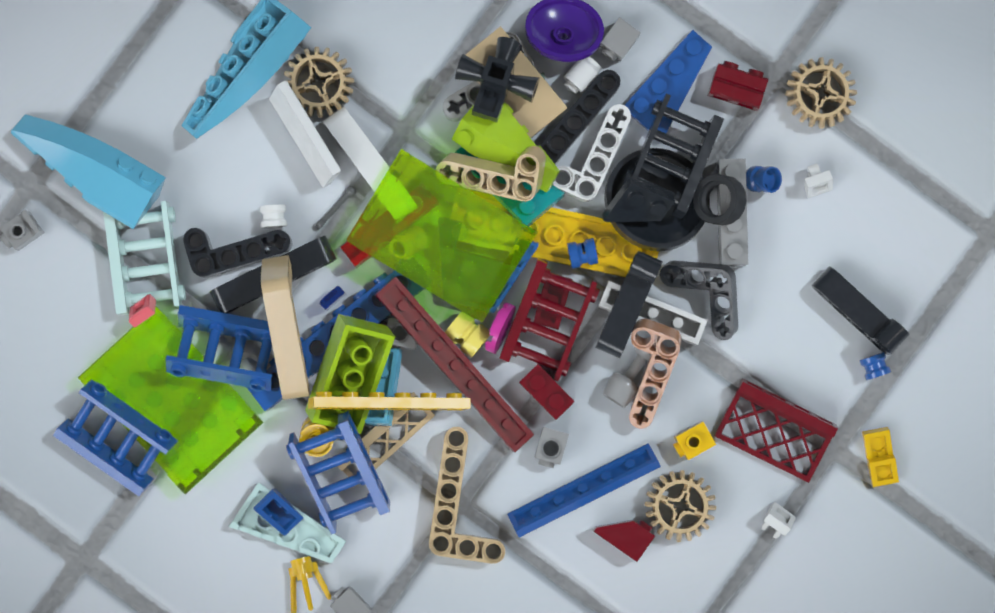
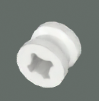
(273, 216)

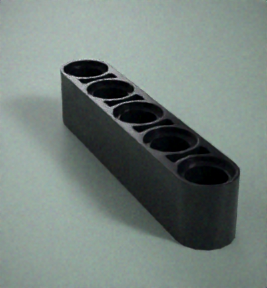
(584, 114)
(248, 286)

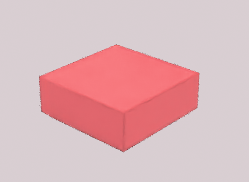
(142, 310)

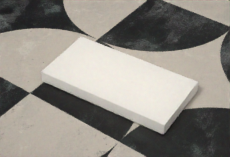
(304, 134)

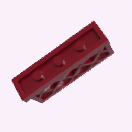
(787, 410)

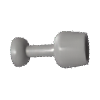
(621, 387)

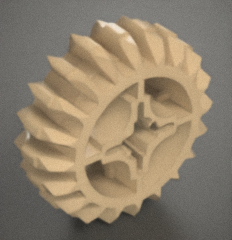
(329, 77)
(833, 96)
(700, 513)

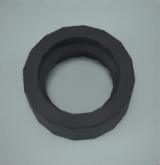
(737, 202)

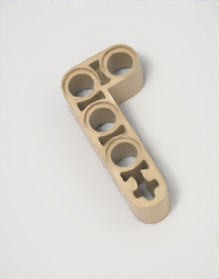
(490, 170)

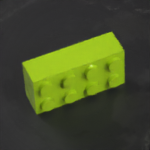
(351, 364)

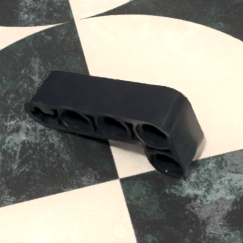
(240, 248)
(628, 304)
(859, 311)

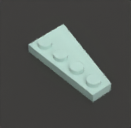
(306, 537)

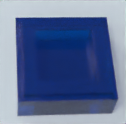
(332, 298)

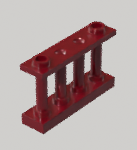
(523, 323)

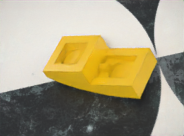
(880, 456)

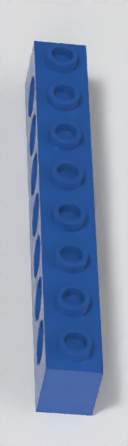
(322, 332)

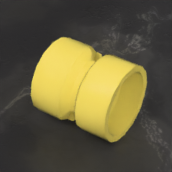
(467, 334)

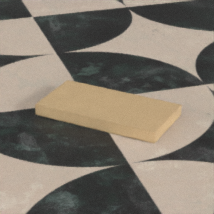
(546, 102)

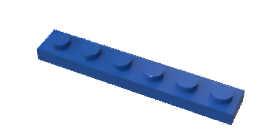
(584, 490)

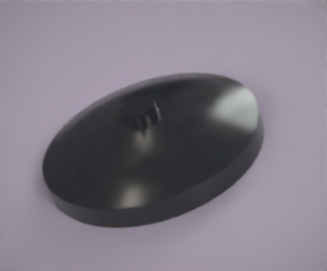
(671, 230)

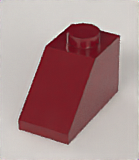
(627, 536)

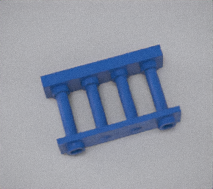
(217, 325)
(355, 453)
(101, 455)

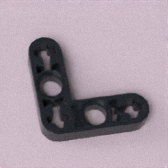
(715, 287)

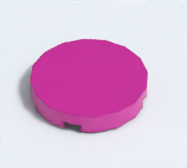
(500, 327)

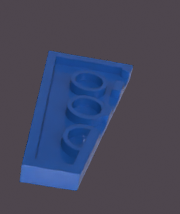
(672, 77)

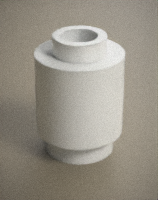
(581, 75)

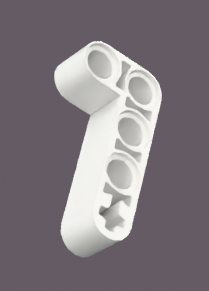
(597, 152)

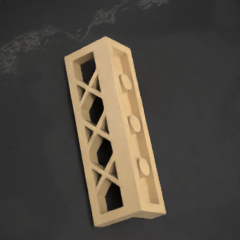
(378, 431)

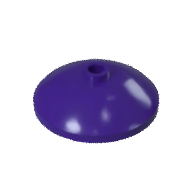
(567, 20)

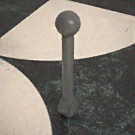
(350, 191)

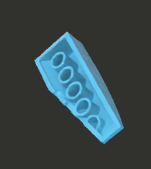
(256, 55)
(99, 171)

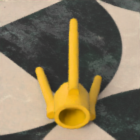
(302, 569)

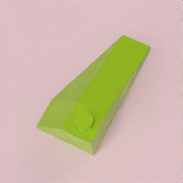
(500, 141)

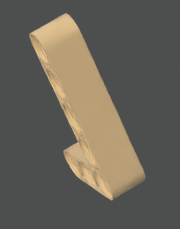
(283, 327)
(452, 505)

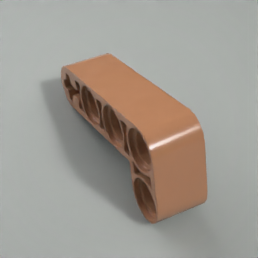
(652, 376)

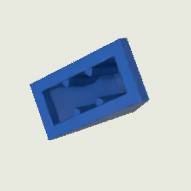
(278, 512)

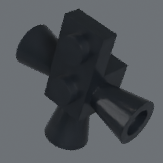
(496, 79)

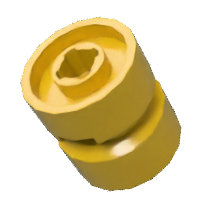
(311, 430)

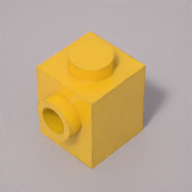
(693, 441)

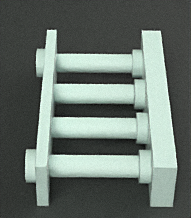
(121, 274)

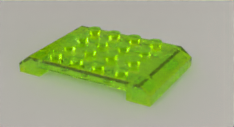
(441, 235)
(199, 413)

